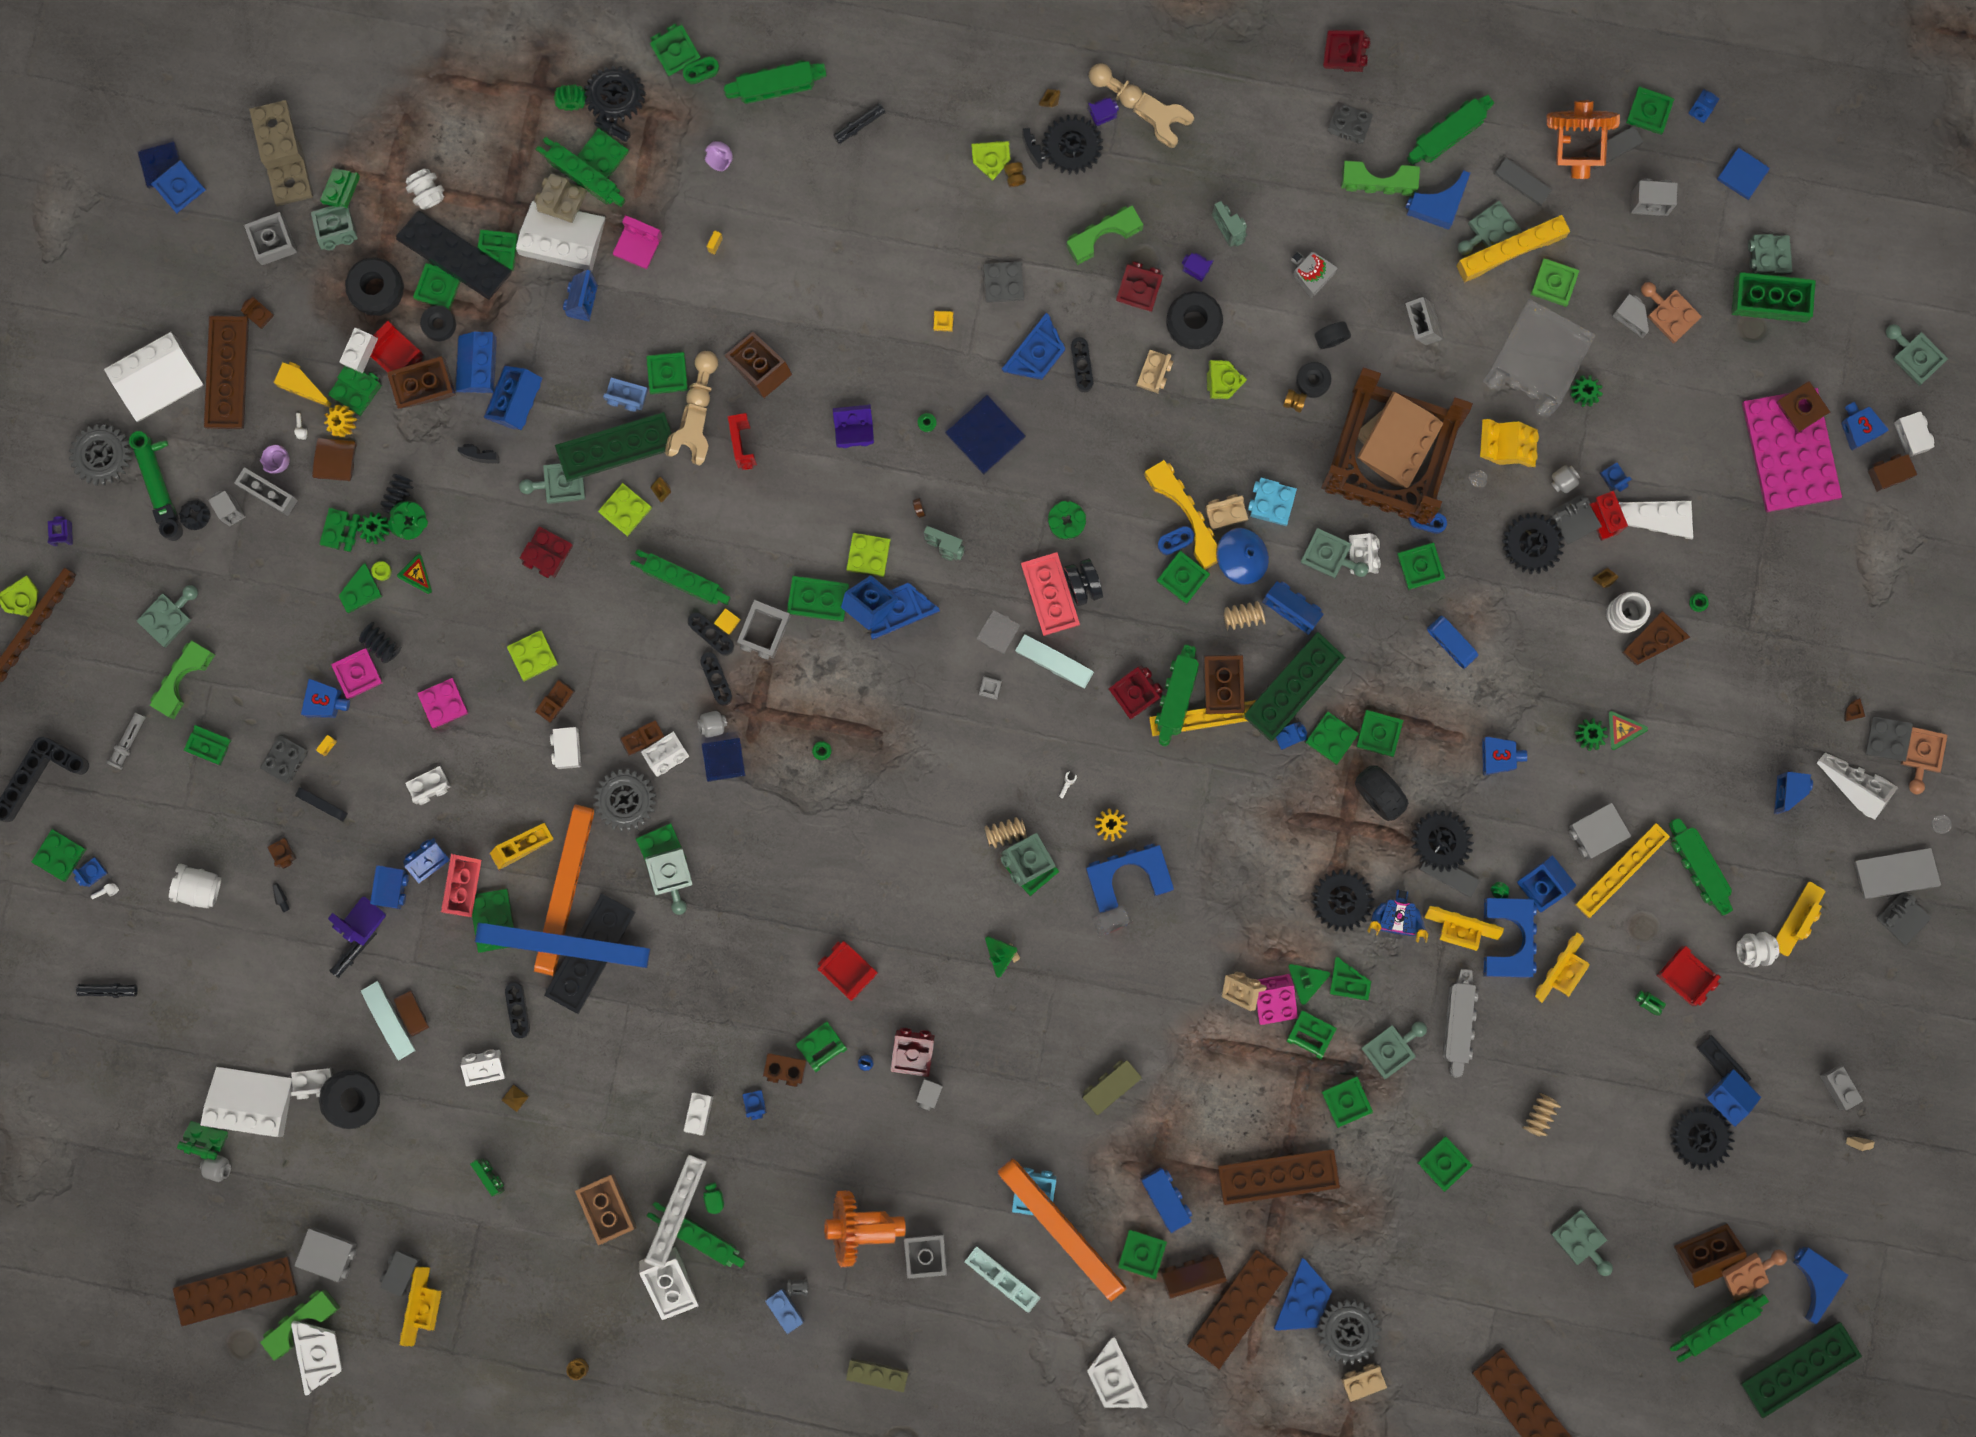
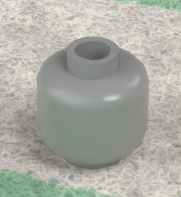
(1565, 479)
(711, 724)
(216, 1169)

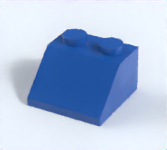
(868, 602)
(1791, 789)
(1547, 883)
(389, 887)
(1733, 1097)

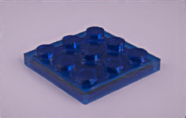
(985, 434)

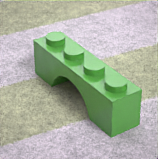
(1357, 177)
(1125, 223)
(168, 699)
(280, 1340)

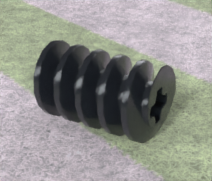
(396, 493)
(378, 644)

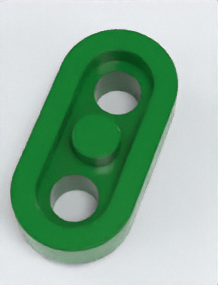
(700, 69)

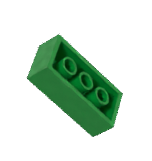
(1773, 297)

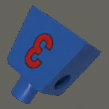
(1862, 426)
(323, 701)
(1500, 755)

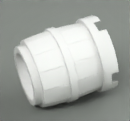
(1638, 608)
(194, 887)

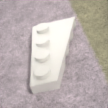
(1664, 517)

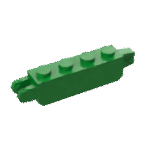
(775, 82)
(1451, 131)
(581, 173)
(681, 579)
(1178, 695)
(1701, 865)
(704, 1240)
(1719, 1326)

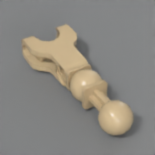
(1144, 105)
(695, 412)

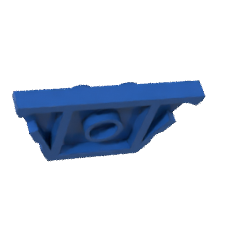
(1037, 352)
(908, 609)
(1304, 1300)

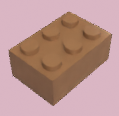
(605, 1209)

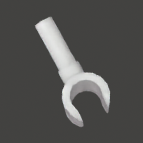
(301, 433)
(1067, 784)
(111, 889)

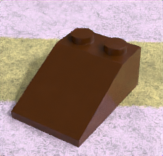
(758, 364)
(421, 383)
(1224, 684)

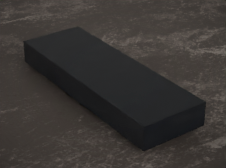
(1720, 1058)

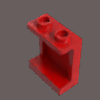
(393, 349)
(737, 423)
(1609, 515)
(847, 970)
(1689, 977)

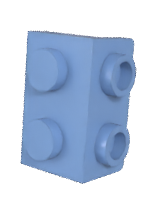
(625, 394)

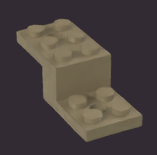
(281, 153)

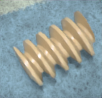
(1244, 615)
(1005, 832)
(1541, 1116)

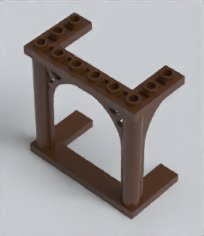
(1427, 504)

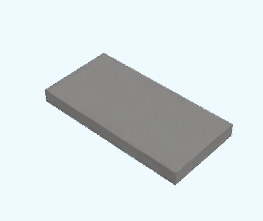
(1897, 873)

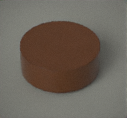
(919, 509)

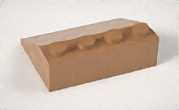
(1400, 441)

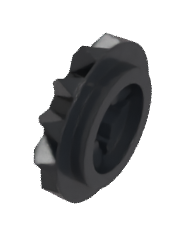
(202, 518)

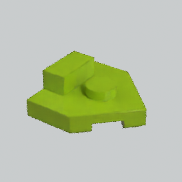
(991, 157)
(1223, 379)
(20, 597)

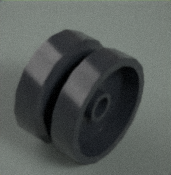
(1083, 582)

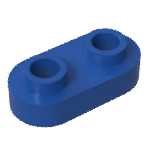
(1430, 527)
(1175, 540)

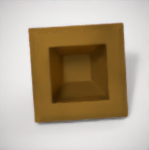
(1050, 98)
(661, 489)
(1605, 578)
(515, 1098)

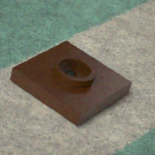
(1797, 418)

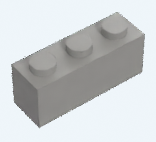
(266, 491)

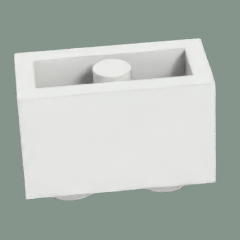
(358, 350)
(1914, 434)
(566, 748)
(698, 1113)

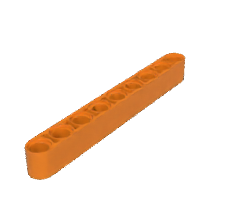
(565, 883)
(1062, 1229)

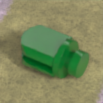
(1650, 1002)
(713, 1199)

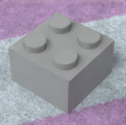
(1653, 197)
(270, 238)
(925, 1256)

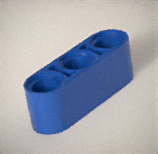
(1452, 642)

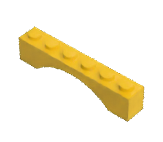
(1495, 255)
(1164, 482)

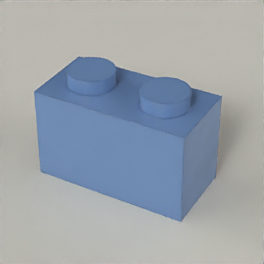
(785, 1311)

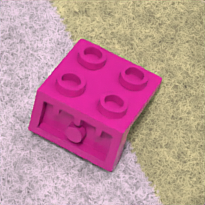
(637, 242)
(1277, 1001)

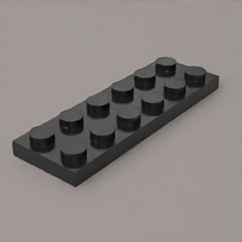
(453, 255)
(579, 975)

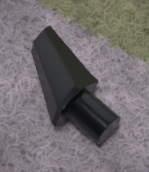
(280, 898)

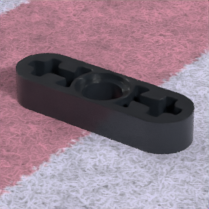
(1089, 377)
(717, 647)
(726, 690)
(321, 804)
(514, 1026)

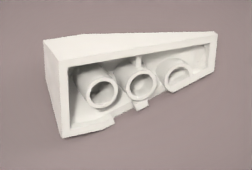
(1864, 791)

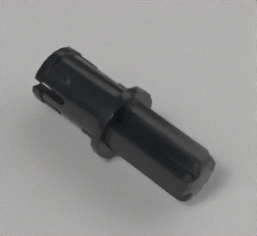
(613, 129)

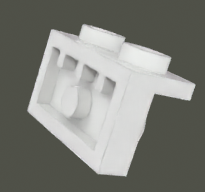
(1365, 550)
(665, 754)
(428, 785)
(482, 1067)
(309, 1082)

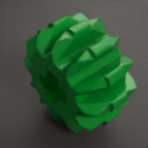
(569, 97)
(1584, 397)
(376, 520)
(1584, 734)

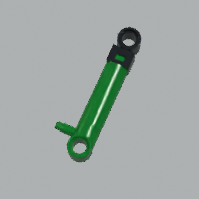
(164, 512)

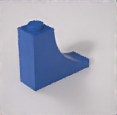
(1438, 207)
(1823, 1281)

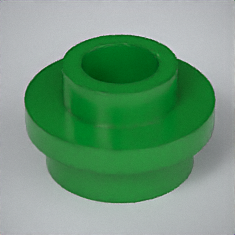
(926, 428)
(1704, 602)
(817, 746)
(1500, 890)

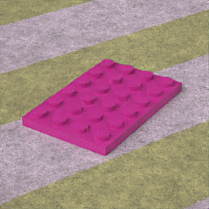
(1790, 465)

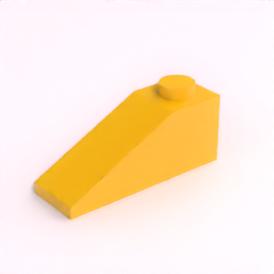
(295, 381)
(520, 846)

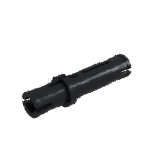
(843, 134)
(348, 957)
(115, 990)

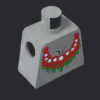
(1312, 272)

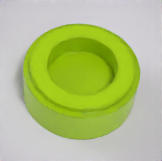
(381, 570)

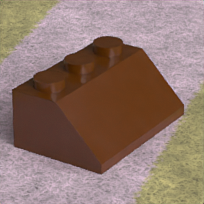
(1709, 1255)
(1193, 1276)

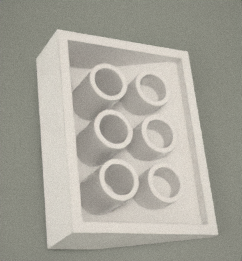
(559, 240)
(154, 376)
(247, 1102)

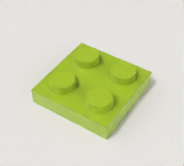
(625, 509)
(868, 555)
(532, 655)

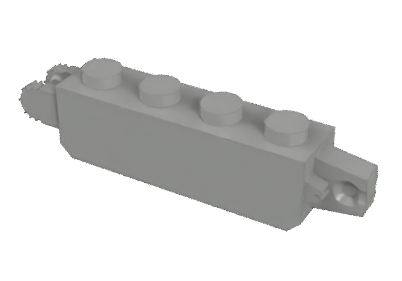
(1459, 1022)

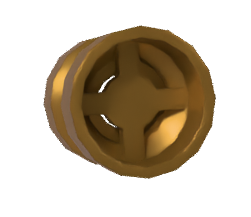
(1015, 174)
(1294, 400)
(573, 1369)

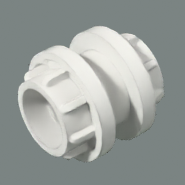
(424, 188)
(1757, 949)

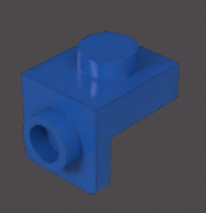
(1704, 106)
(1291, 735)

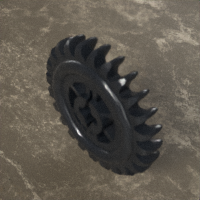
(614, 106)
(1056, 137)
(1544, 529)
(1454, 828)
(1361, 903)
(1691, 1153)

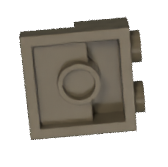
(560, 198)

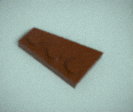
(1655, 639)

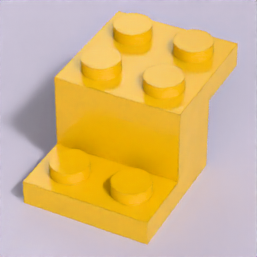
(1509, 443)

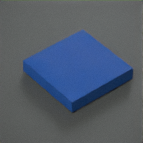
(1743, 173)
(178, 186)

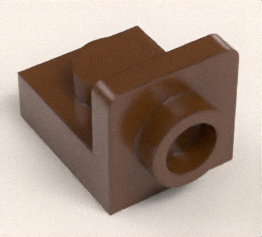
(256, 312)
(282, 853)

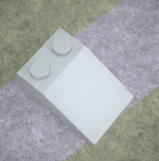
(669, 1286)

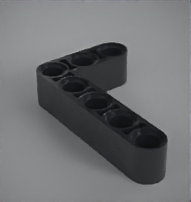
(34, 774)

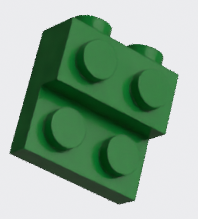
(674, 49)
(355, 389)

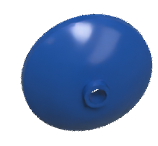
(1236, 561)

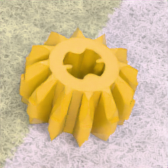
(340, 414)
(1105, 821)

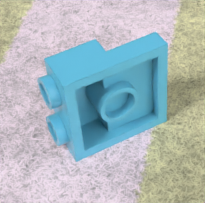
(1272, 501)
(1045, 1181)

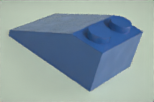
(581, 296)

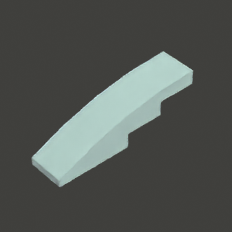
(1054, 661)
(388, 1021)
(1002, 1279)

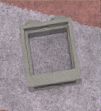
(770, 611)

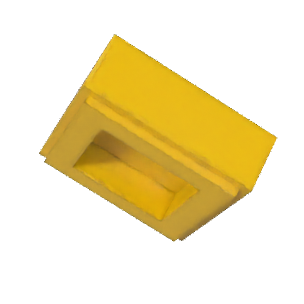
(714, 242)
(943, 321)
(727, 621)
(326, 745)

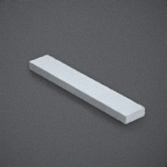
(675, 1212)

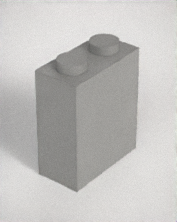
(1424, 321)
(1598, 831)
(326, 1255)

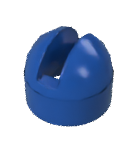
(866, 1058)

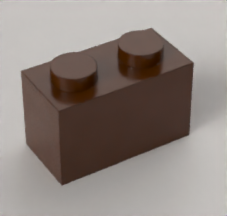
(1892, 472)

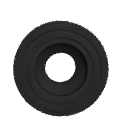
(428, 318)
(1332, 335)
(1321, 372)

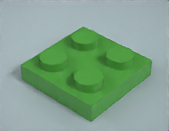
(1555, 282)

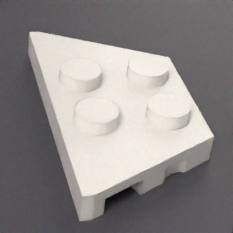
(316, 1354)
(1114, 1379)

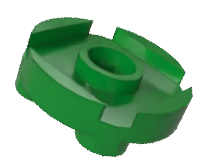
(397, 519)
(1071, 530)

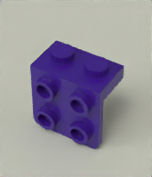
(853, 426)
(360, 921)

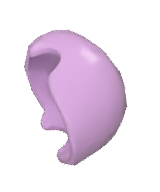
(718, 155)
(275, 459)

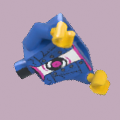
(1399, 918)

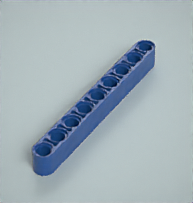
(562, 945)

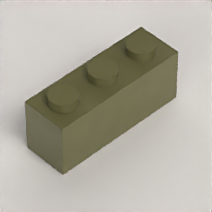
(1111, 1086)
(877, 1375)

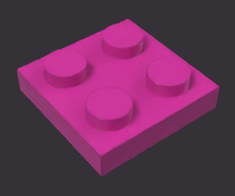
(357, 673)
(442, 703)

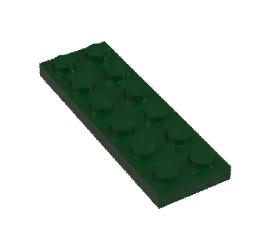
(613, 447)
(1294, 686)
(1800, 1369)

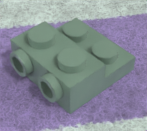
(333, 227)
(1231, 227)
(1770, 254)
(949, 546)
(1027, 860)

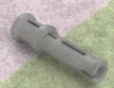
(124, 752)

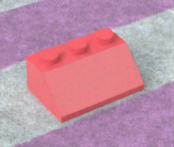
(461, 885)

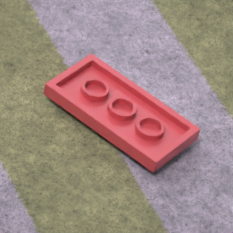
(1050, 594)

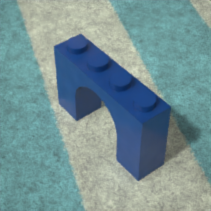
(1150, 860)
(1522, 914)

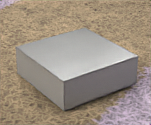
(990, 688)

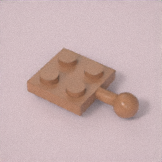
(1673, 315)
(1924, 753)
(1750, 1274)

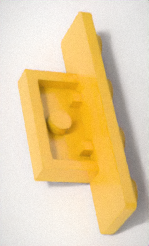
(1800, 918)
(1462, 929)
(1566, 972)
(421, 1307)

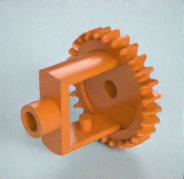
(1582, 117)
(858, 1228)

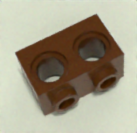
(785, 1065)

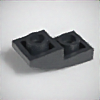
(1034, 152)
(473, 453)

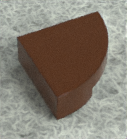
(1854, 711)

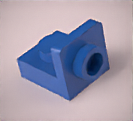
(1615, 478)
(89, 873)
(754, 1104)

